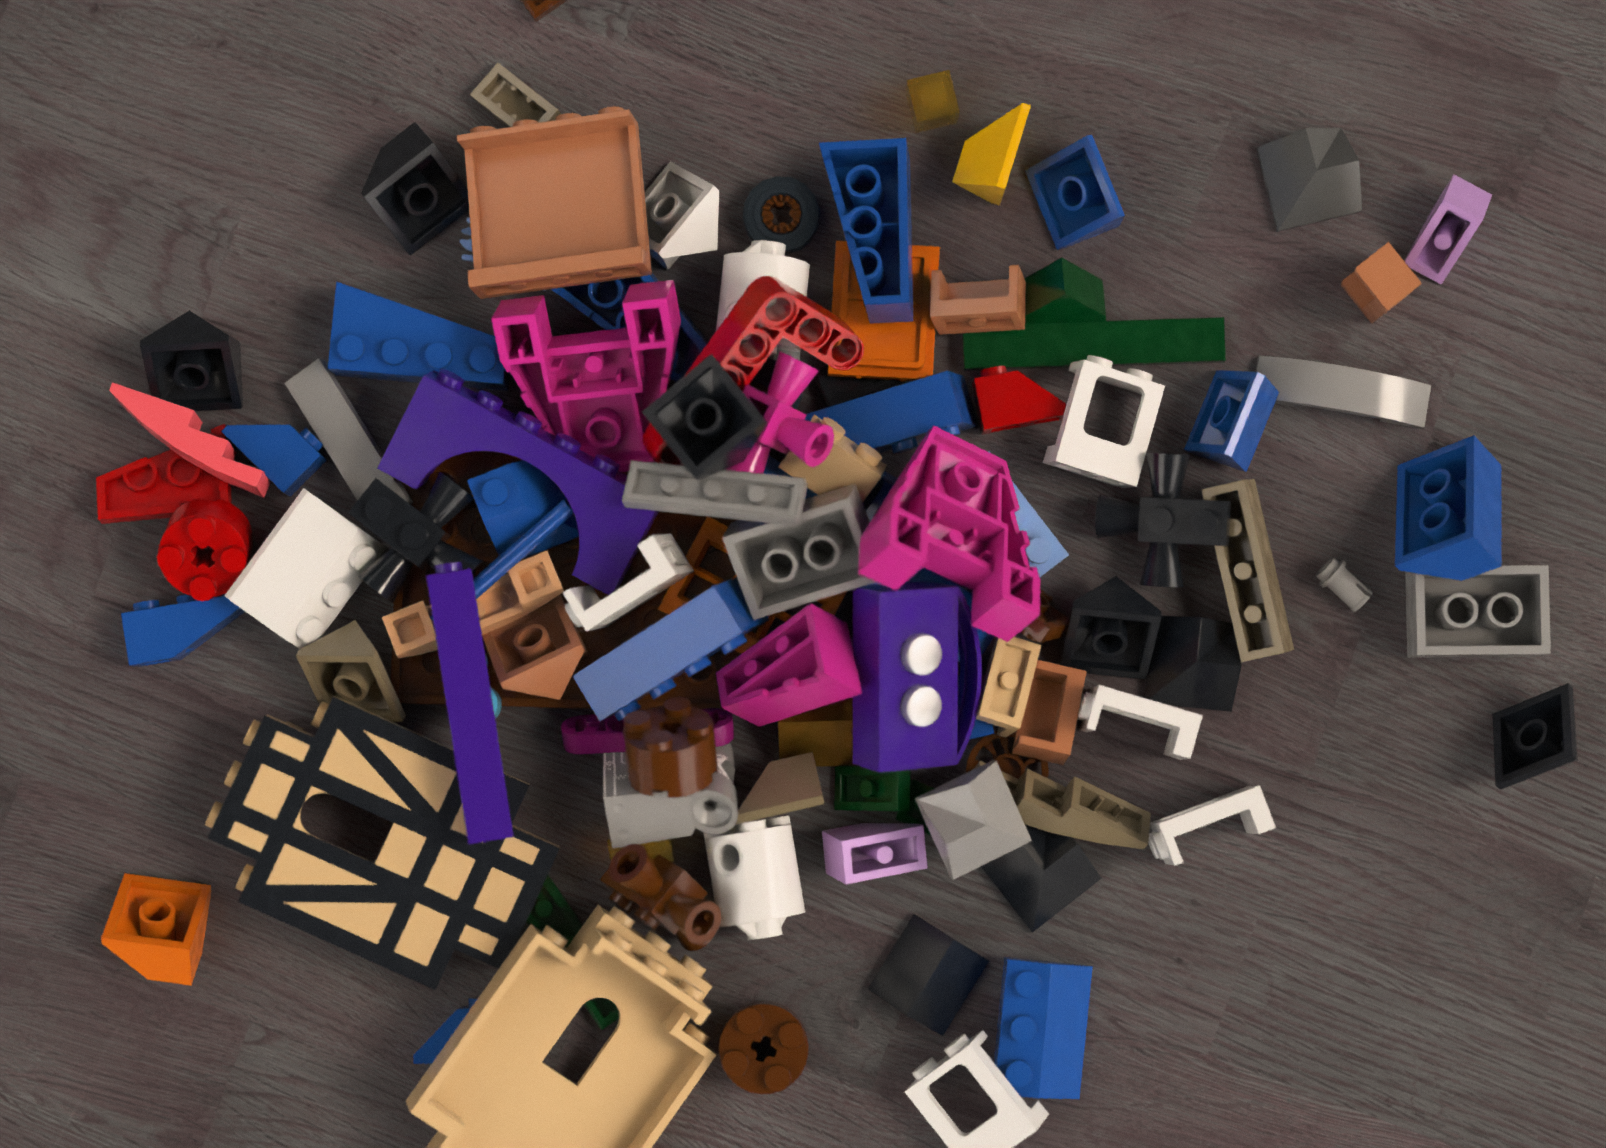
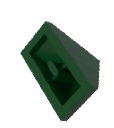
(1064, 295)

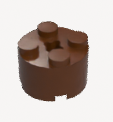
(670, 749)
(775, 1070)

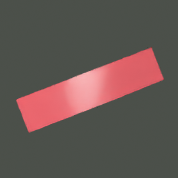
(179, 430)

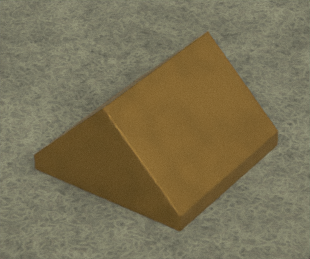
(823, 731)

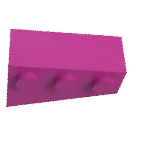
(791, 670)

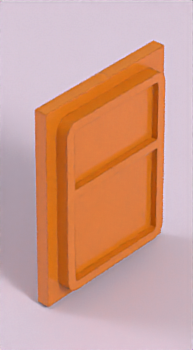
(890, 349)

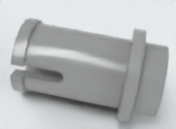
(1343, 584)

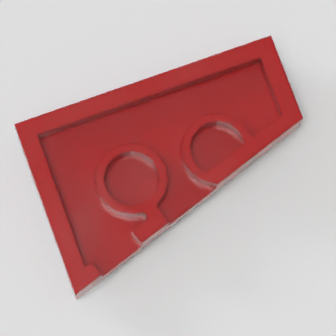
(156, 487)

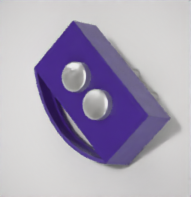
(909, 676)

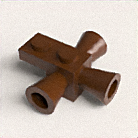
(662, 896)

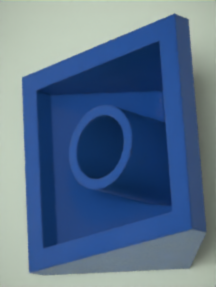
(1075, 193)
(1232, 418)

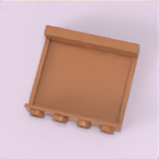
(556, 203)

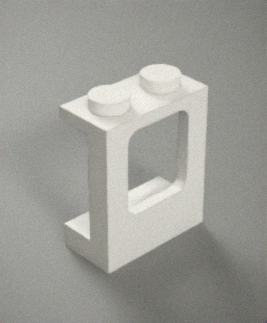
(1095, 456)
(667, 568)
(1182, 723)
(1246, 801)
(1004, 1129)

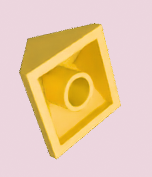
(990, 156)

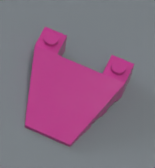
(597, 379)
(958, 520)

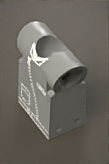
(646, 819)

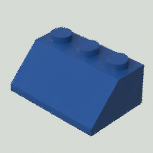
(1449, 512)
(1043, 1027)

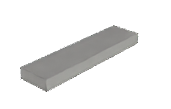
(340, 429)
(720, 495)

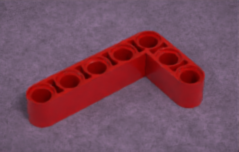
(767, 329)

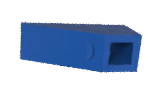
(173, 631)

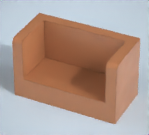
(1380, 282)
(978, 304)
(1050, 713)

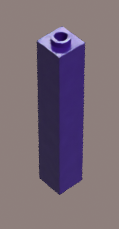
(469, 703)

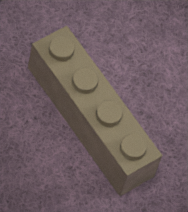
(1250, 575)

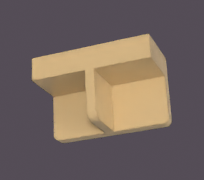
(1007, 683)

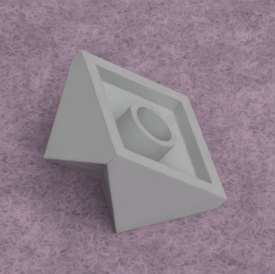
(973, 819)

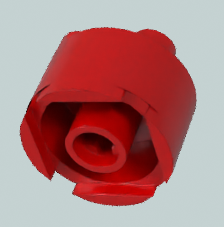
(192, 529)

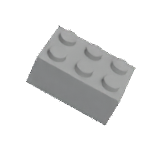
(802, 563)
(1481, 616)

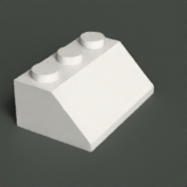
(305, 571)

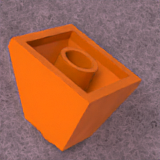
(159, 927)

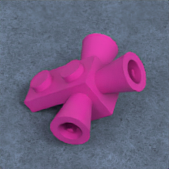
(786, 425)

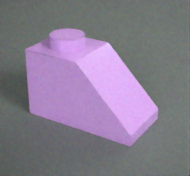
(1448, 229)
(873, 851)

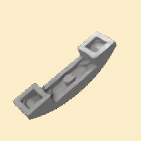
(1347, 390)

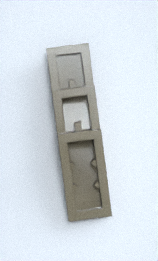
(511, 99)
(1078, 810)

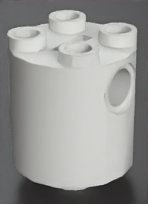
(759, 260)
(755, 876)

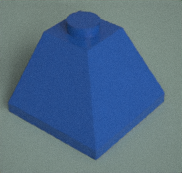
(515, 500)

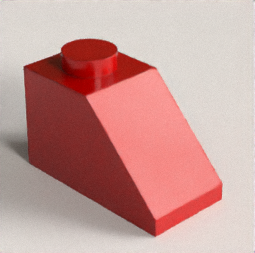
(1012, 401)

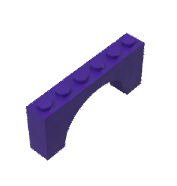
(454, 420)

